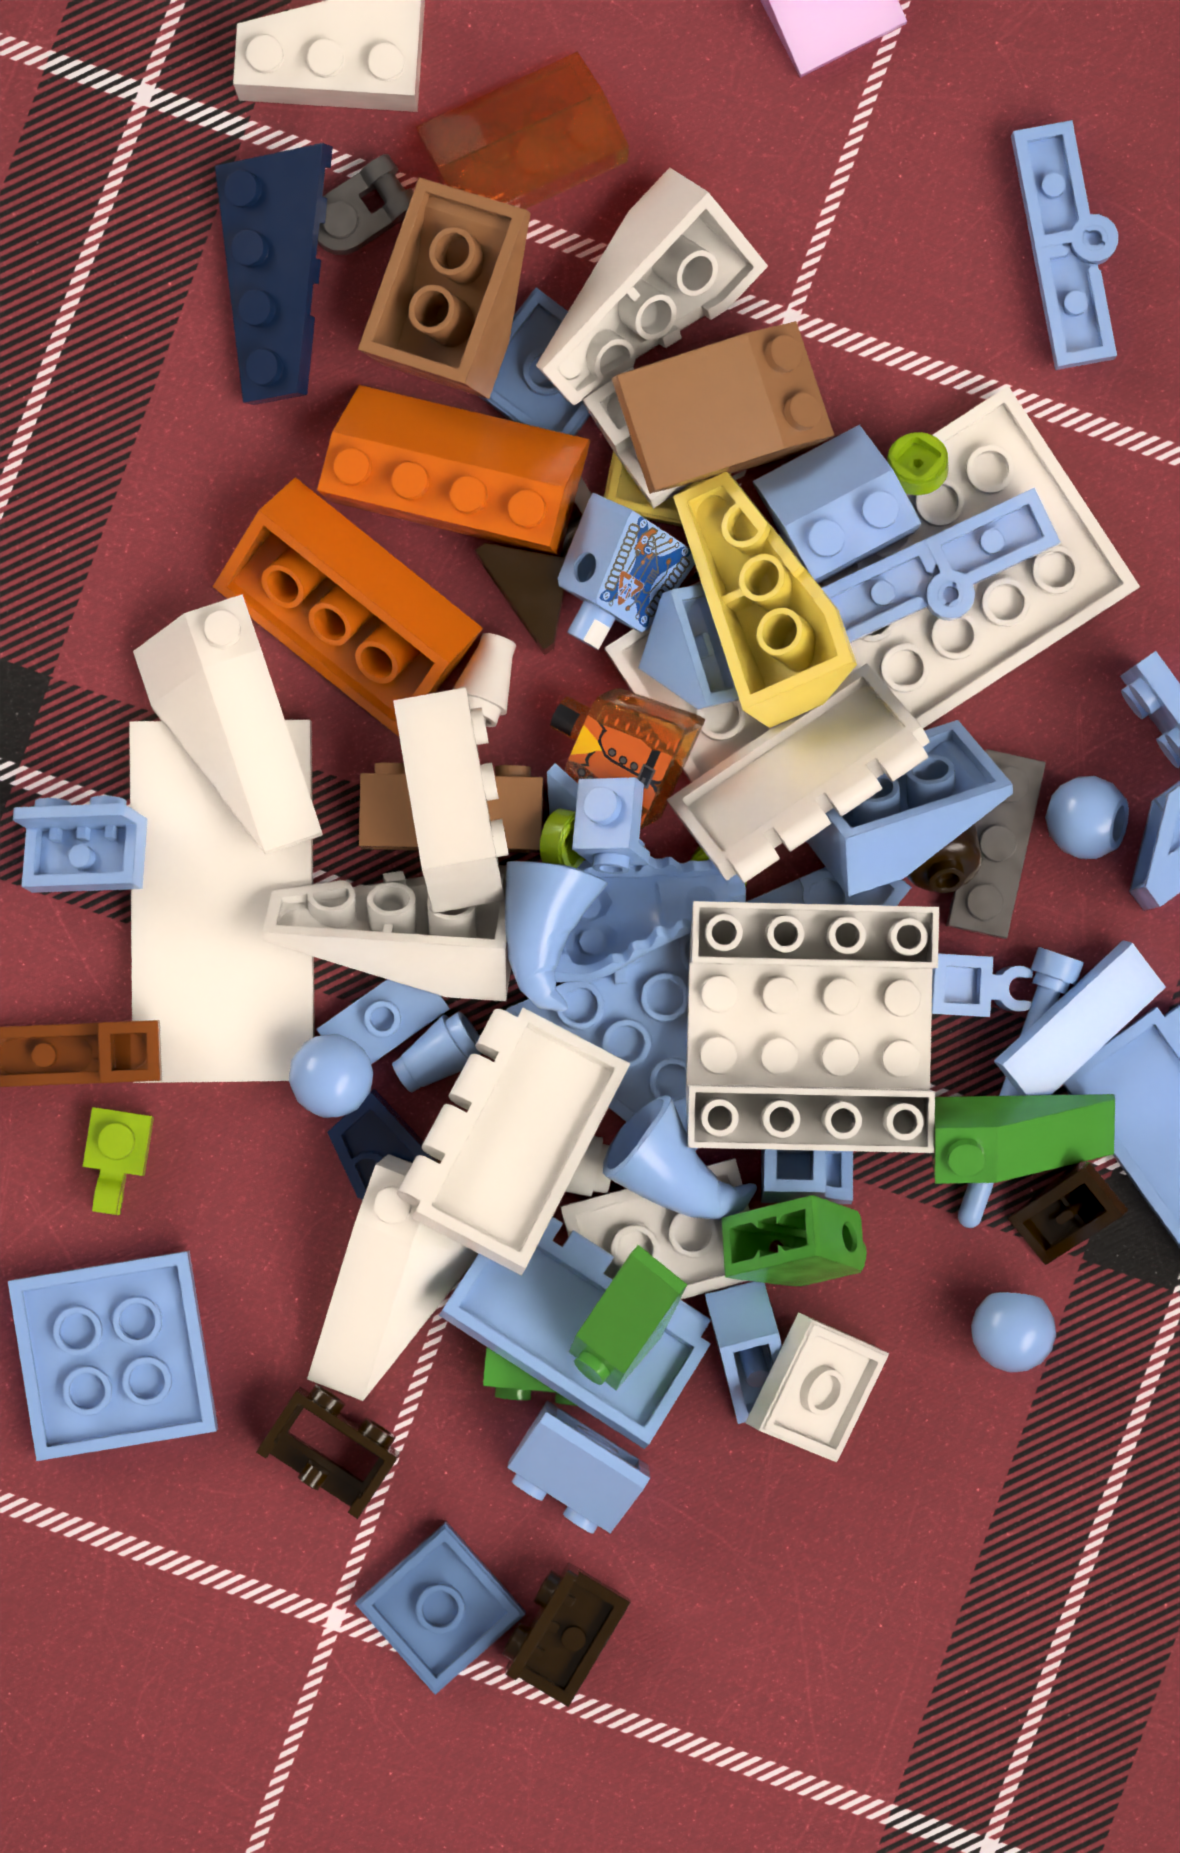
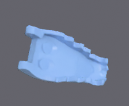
(640, 914)

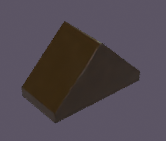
(530, 588)
(1067, 1212)

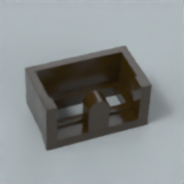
(317, 1469)

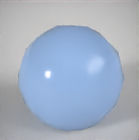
(1087, 817)
(331, 1075)
(1013, 1331)

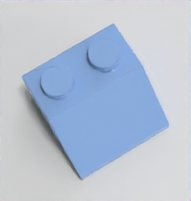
(837, 504)
(578, 1469)

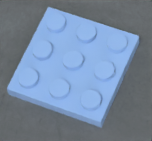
(113, 1355)

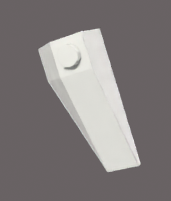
(658, 275)
(221, 705)

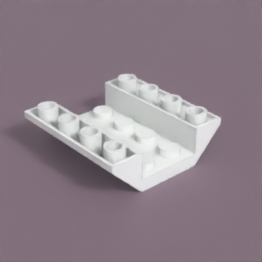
(810, 1027)

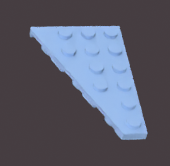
(644, 1006)

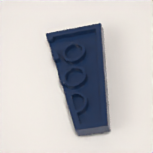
(270, 243)

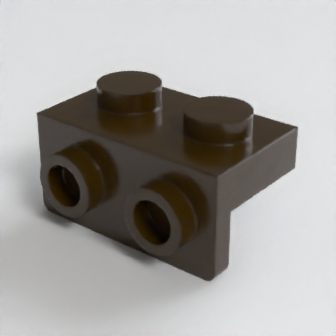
(566, 1633)

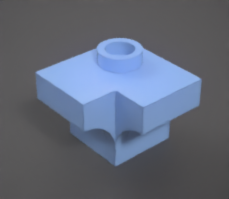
(804, 1173)

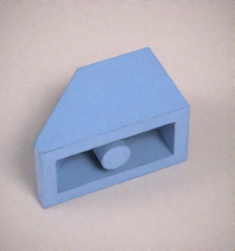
(745, 1340)

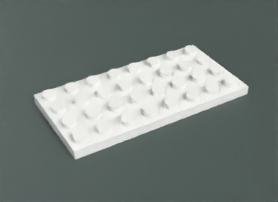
(1014, 614)

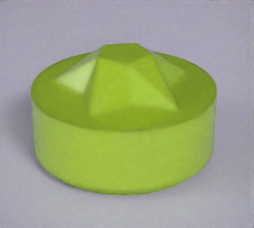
(919, 462)
(557, 839)

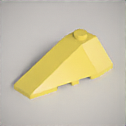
(768, 610)

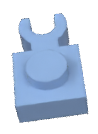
(967, 985)

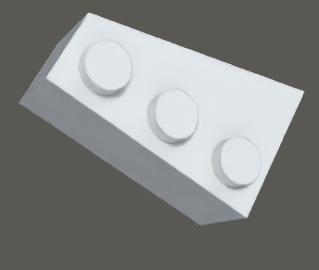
(333, 55)
(450, 799)

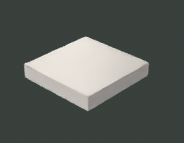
(817, 1387)

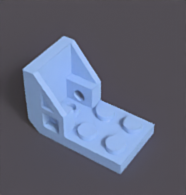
(1156, 693)

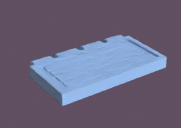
(1144, 1076)
(539, 1314)

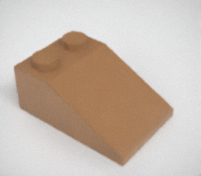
(449, 289)
(723, 407)

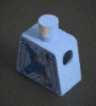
(619, 569)

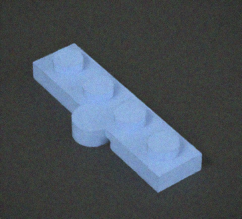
(1066, 244)
(943, 567)

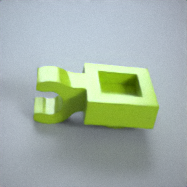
(118, 1147)

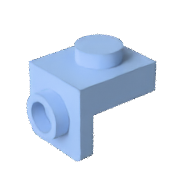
(609, 824)

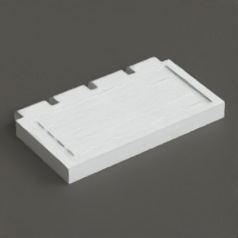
(799, 772)
(519, 1139)

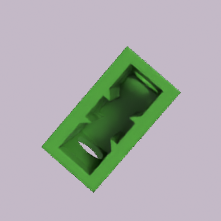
(817, 1236)

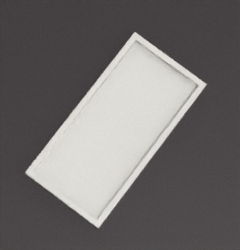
(197, 943)

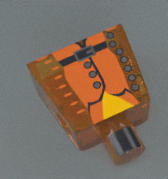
(629, 738)

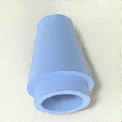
(437, 1052)

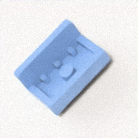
(82, 845)

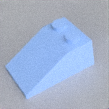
(914, 814)

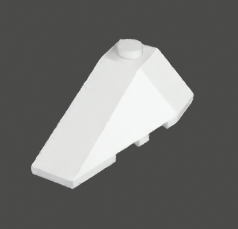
(396, 935)
(385, 1288)

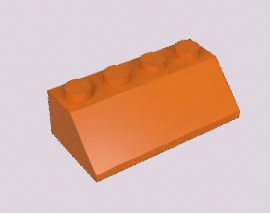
(454, 470)
(345, 603)

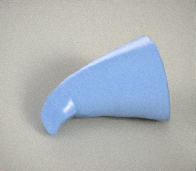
(540, 912)
(655, 1163)

